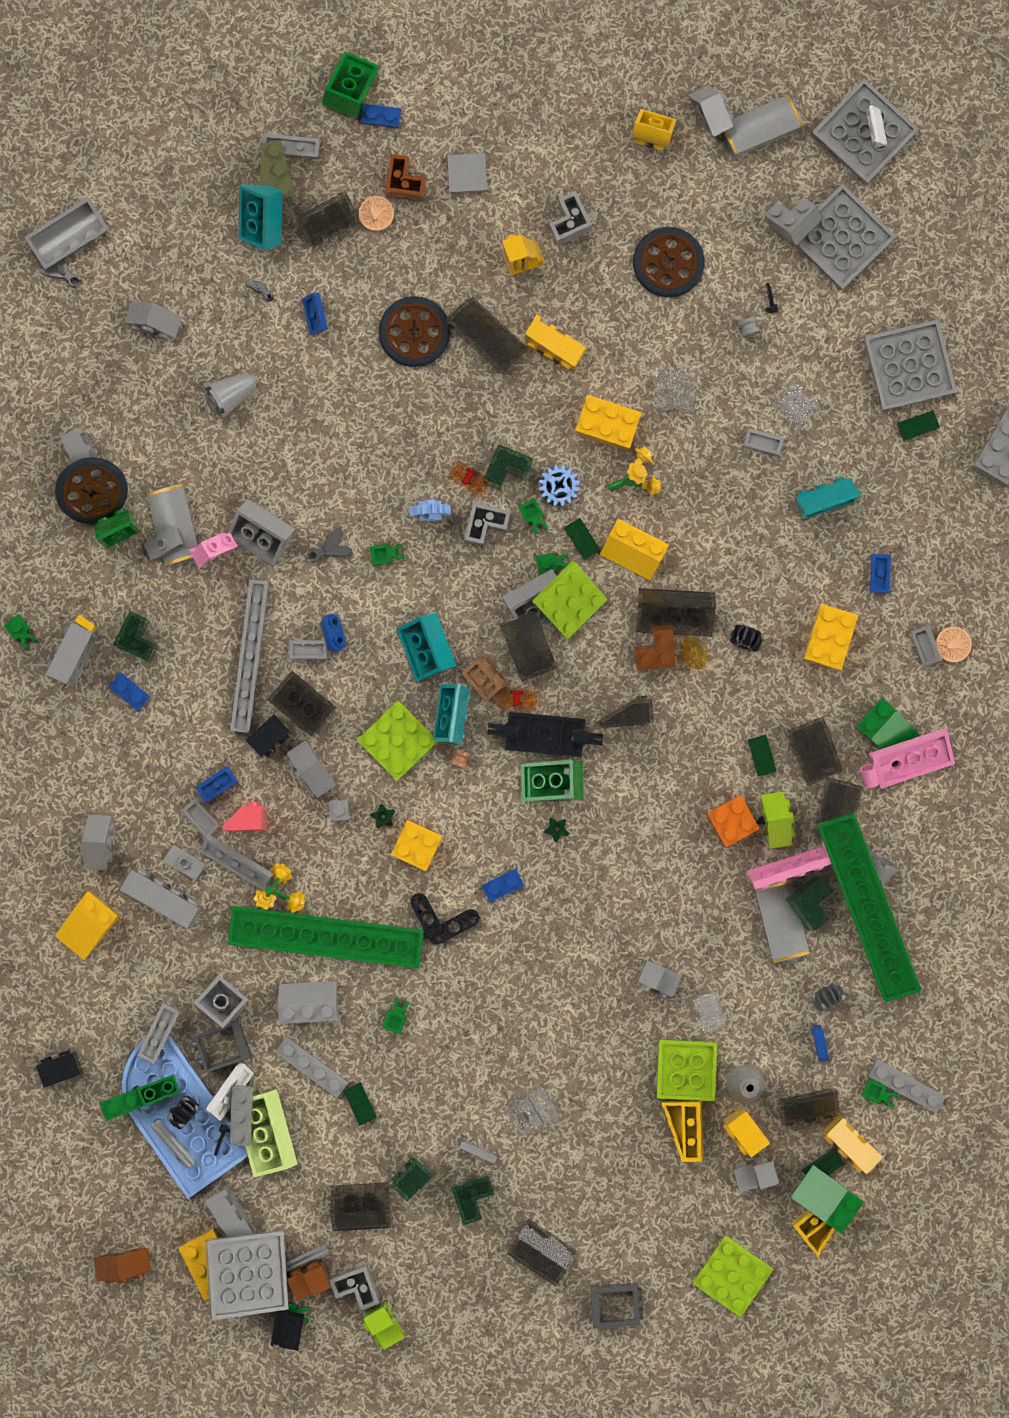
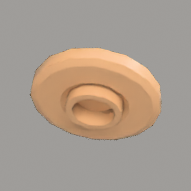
(376, 213)
(954, 644)

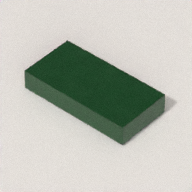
(918, 425)
(581, 538)
(761, 755)
(360, 1103)
(826, 1163)

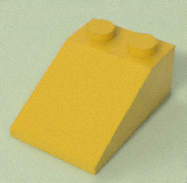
(87, 925)

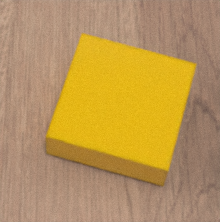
(86, 624)

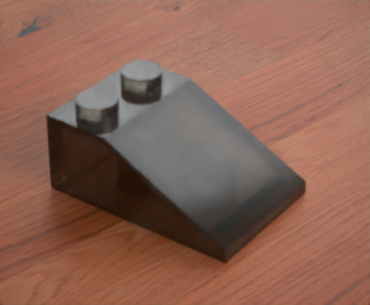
(528, 646)
(631, 714)
(814, 750)

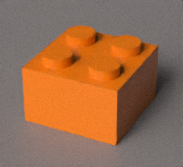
(732, 821)

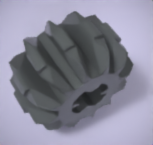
(828, 996)

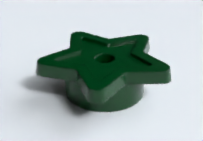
(381, 821)
(556, 834)

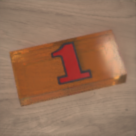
(468, 478)
(517, 699)

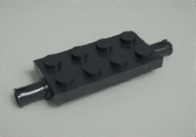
(545, 734)

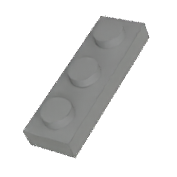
(296, 146)
(158, 1033)
(241, 1115)

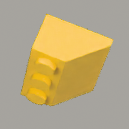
(634, 549)

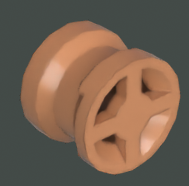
(459, 758)

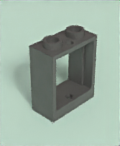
(204, 1061)
(637, 1295)

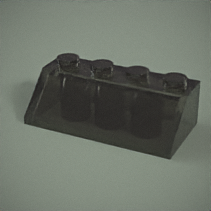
(486, 335)
(684, 610)

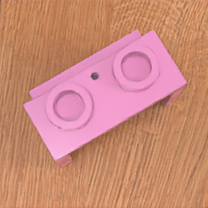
(213, 547)

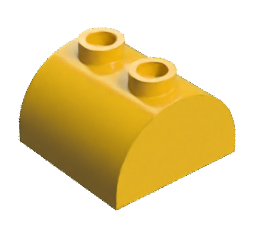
(653, 129)

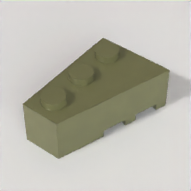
(275, 169)

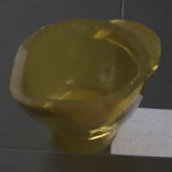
(694, 653)

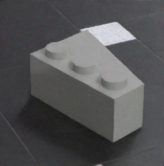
(78, 446)
(229, 1213)

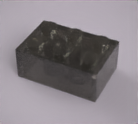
(302, 704)

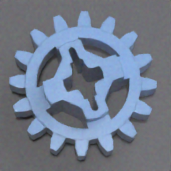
(551, 480)
(430, 510)

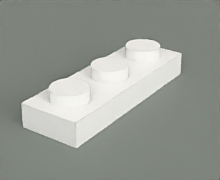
(222, 1101)

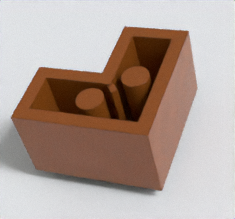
(400, 183)
(659, 654)
(121, 1266)
(310, 1280)

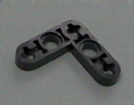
(436, 925)

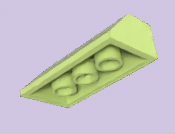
(270, 1139)

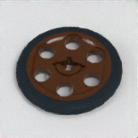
(643, 258)
(392, 318)
(84, 467)

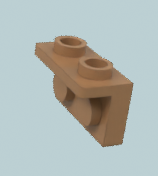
(484, 678)

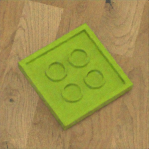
(569, 599)
(397, 740)
(686, 1070)
(732, 1276)

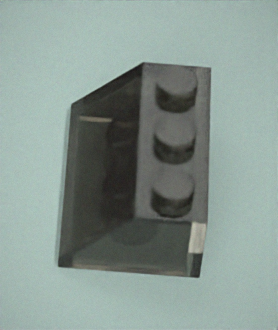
(327, 219)
(836, 800)
(808, 1106)
(360, 1206)
(541, 1252)

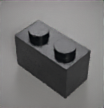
(268, 736)
(59, 1069)

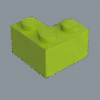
(777, 820)
(383, 1325)

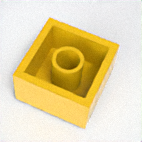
(416, 845)

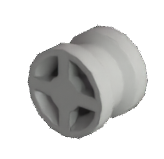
(749, 327)

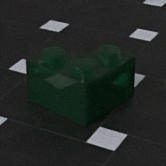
(506, 462)
(130, 638)
(806, 902)
(412, 1178)
(467, 1194)

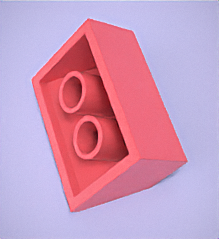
(248, 818)

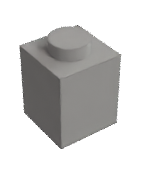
(339, 810)

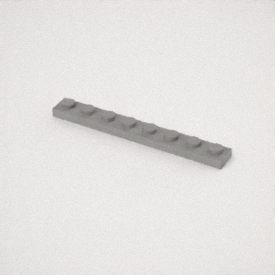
(249, 656)

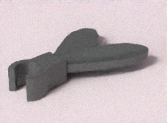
(60, 271)
(329, 547)

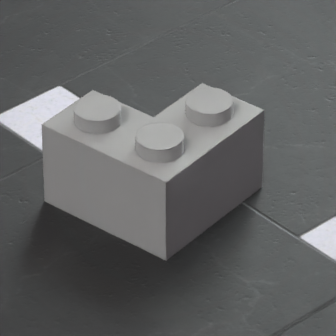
(711, 107)
(574, 221)
(793, 223)
(153, 318)
(485, 518)
(310, 769)
(98, 842)
(658, 978)
(755, 1174)
(358, 1281)

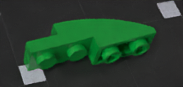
(139, 1097)

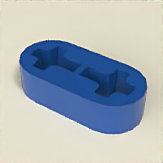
(820, 1043)

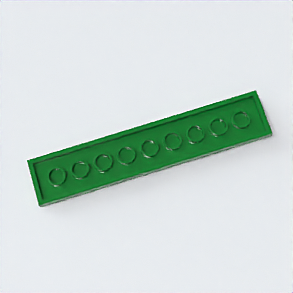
(869, 907)
(325, 937)

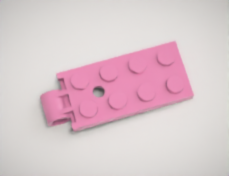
(914, 759)
(789, 867)

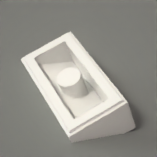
(876, 127)

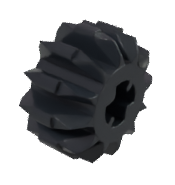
(746, 638)
(183, 1112)

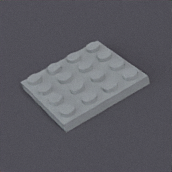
(848, 135)
(845, 238)
(910, 365)
(246, 1274)

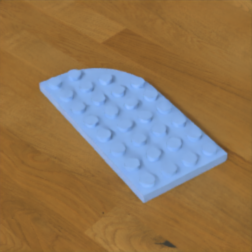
(198, 1135)

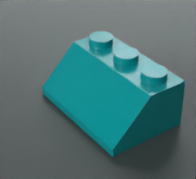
(260, 215)
(826, 498)
(426, 647)
(451, 714)

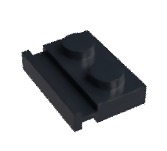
(287, 1329)

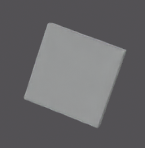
(467, 173)

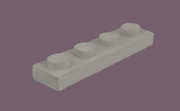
(236, 862)
(311, 1067)
(906, 1086)

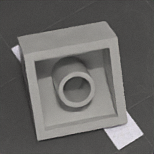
(221, 1002)

